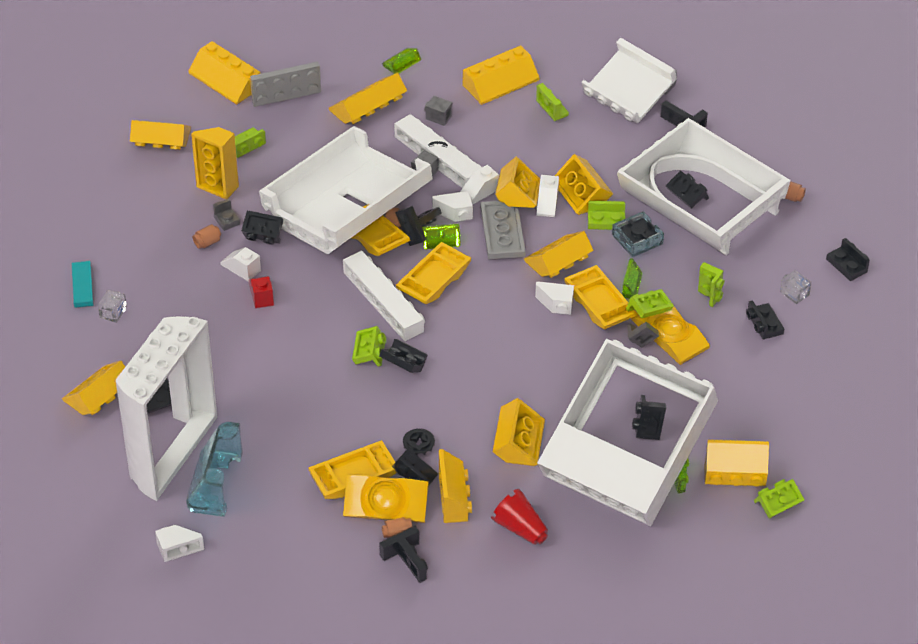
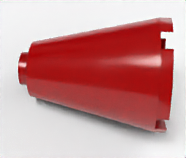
(520, 518)

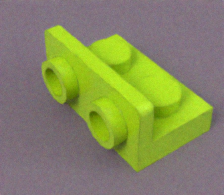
(550, 103)
(249, 140)
(605, 213)
(711, 283)
(650, 303)
(369, 345)
(779, 498)

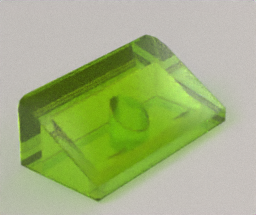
(402, 60)
(443, 233)
(632, 279)

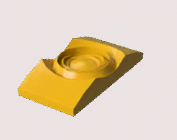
(381, 236)
(434, 273)
(599, 297)
(676, 335)
(368, 461)
(385, 498)

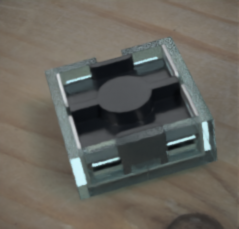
(637, 234)

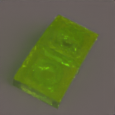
(682, 479)

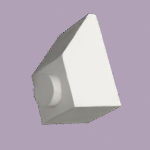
(481, 184)
(548, 195)
(454, 206)
(243, 263)
(555, 297)
(178, 542)

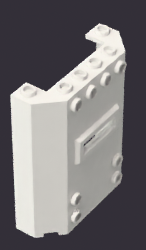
(314, 190)

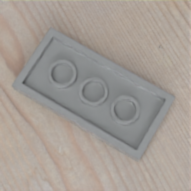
(285, 84)
(502, 230)

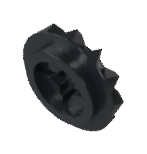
(412, 437)

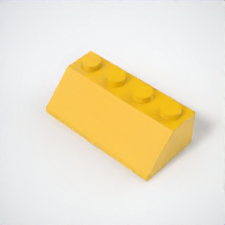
(223, 72)
(500, 75)
(369, 98)
(215, 161)

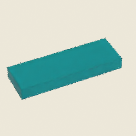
(82, 284)

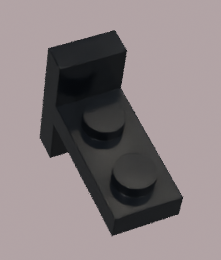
(676, 115)
(412, 224)
(403, 545)

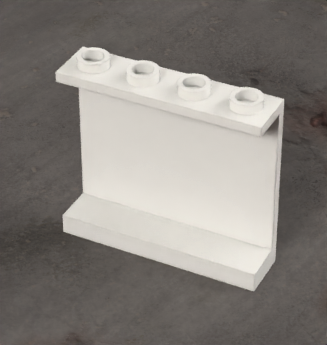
(631, 82)

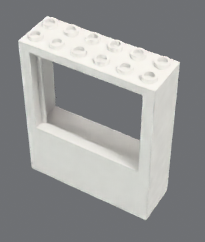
(606, 470)

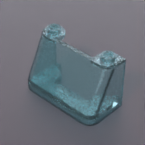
(206, 487)

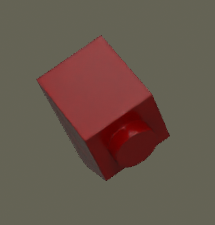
(261, 291)

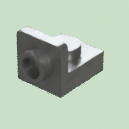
(225, 215)
(643, 334)

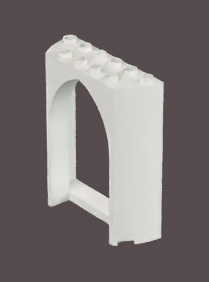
(704, 152)
(183, 354)

